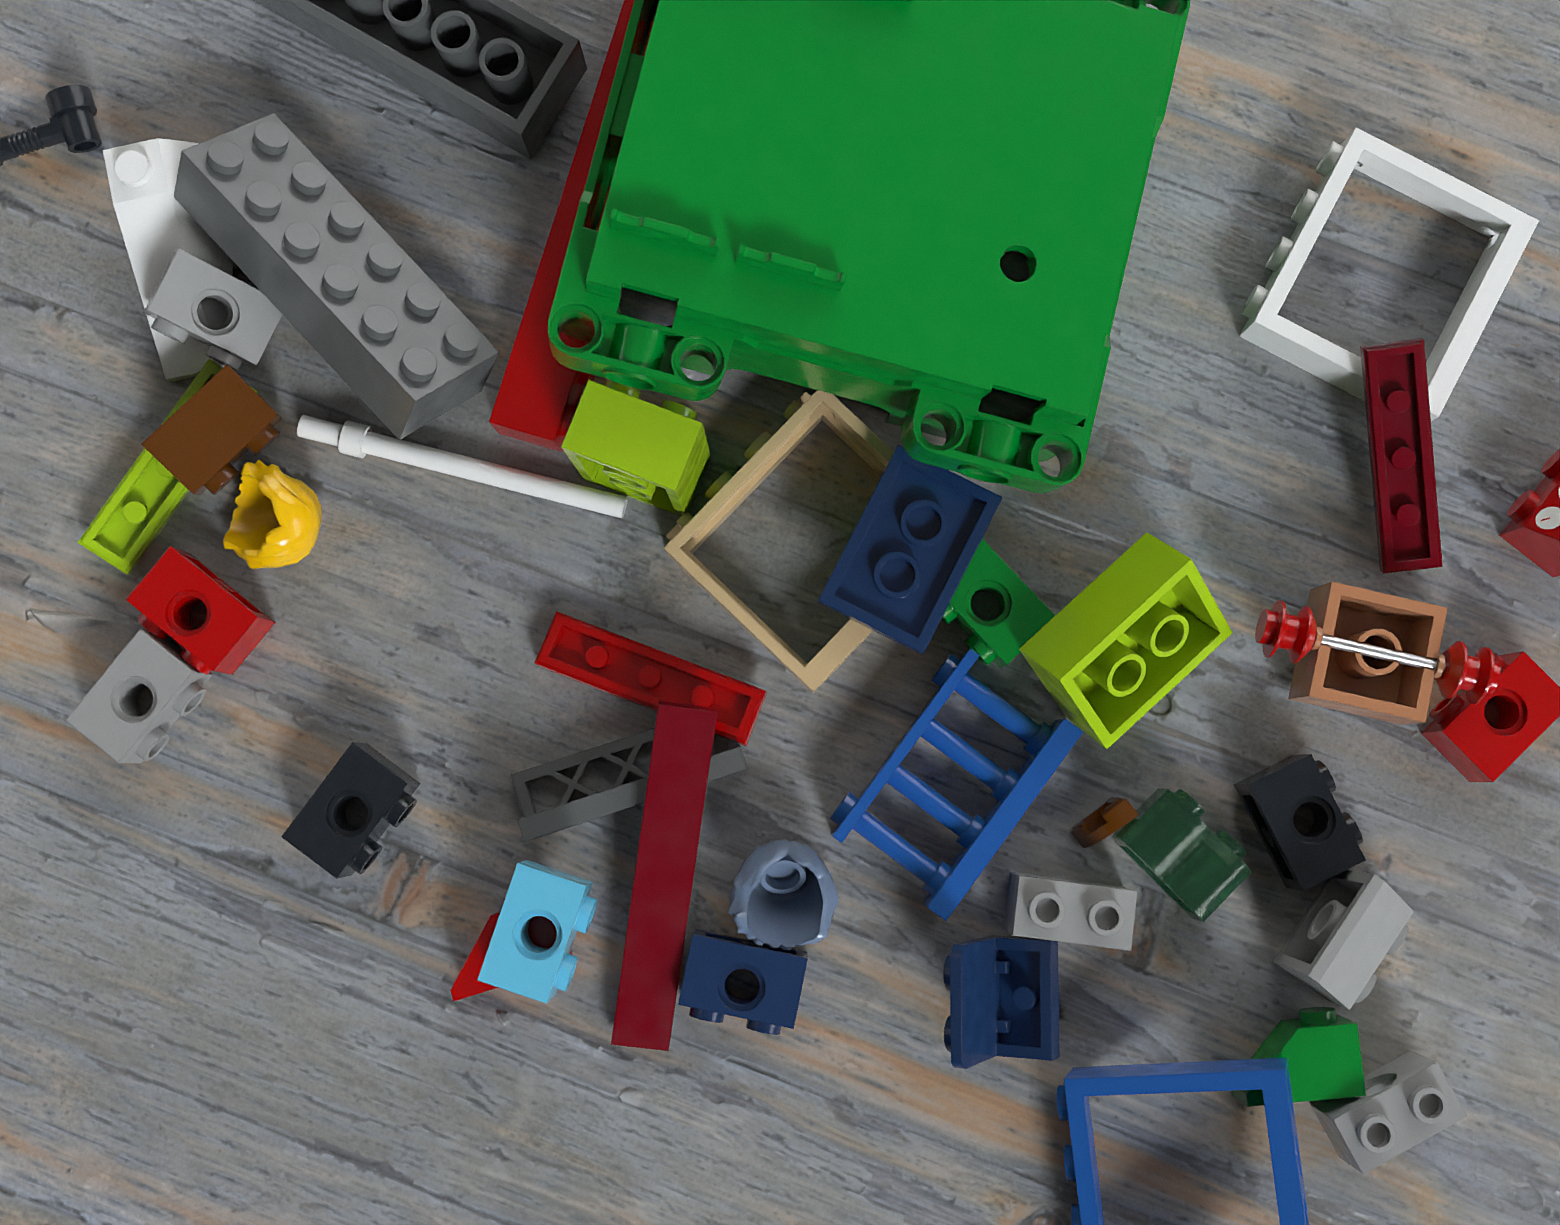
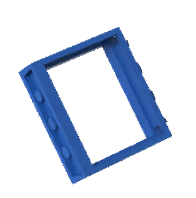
(1181, 1077)

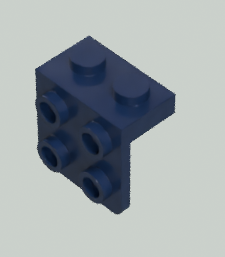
(1002, 1000)

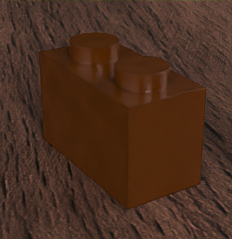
(214, 433)

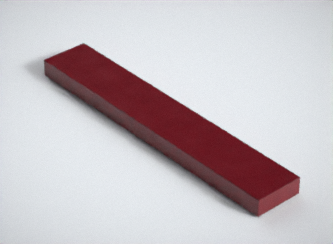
(664, 875)

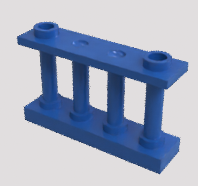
(1011, 789)

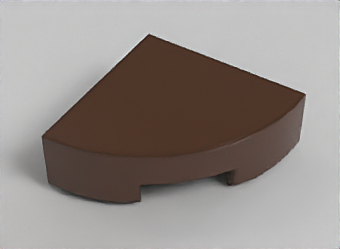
(1104, 821)

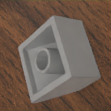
(1346, 937)

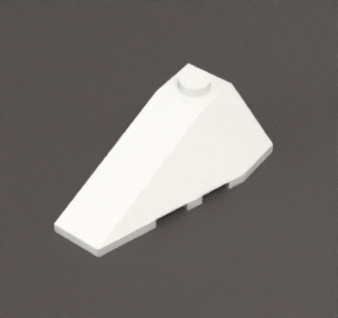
(153, 228)

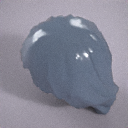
(783, 896)

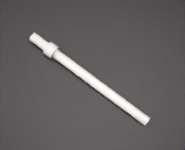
(359, 440)

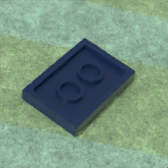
(910, 550)

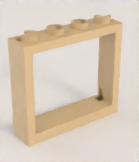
(728, 494)

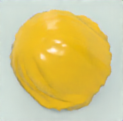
(274, 518)

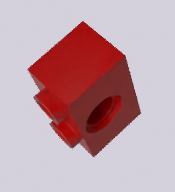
(172, 591)
(1526, 706)

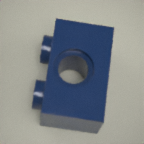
(716, 956)

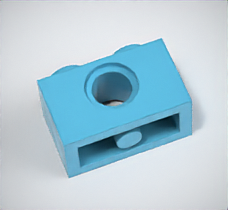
(512, 957)

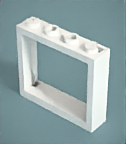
(1503, 224)

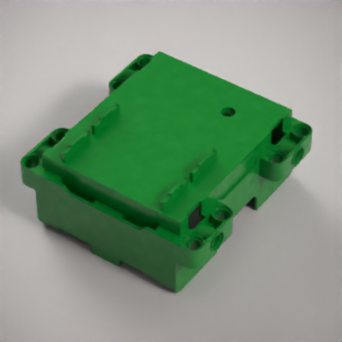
(842, 201)

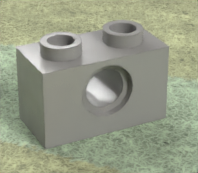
(249, 311)
(110, 708)
(1070, 911)
(1401, 1108)

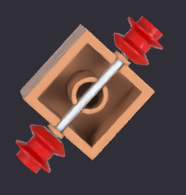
(1373, 654)

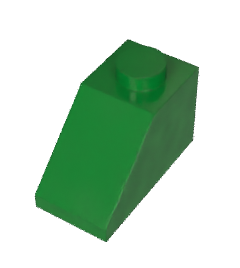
(1320, 1055)

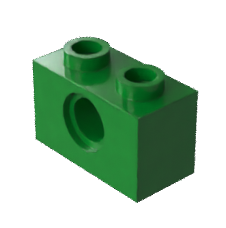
(1019, 609)

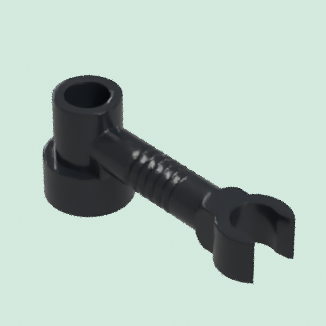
(70, 122)

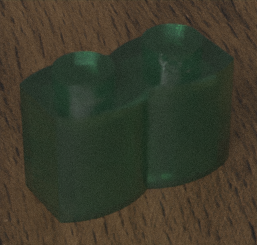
(1182, 852)

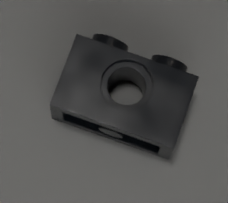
(1271, 804)
(322, 824)

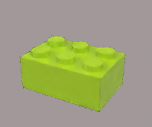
(638, 446)
(1127, 639)

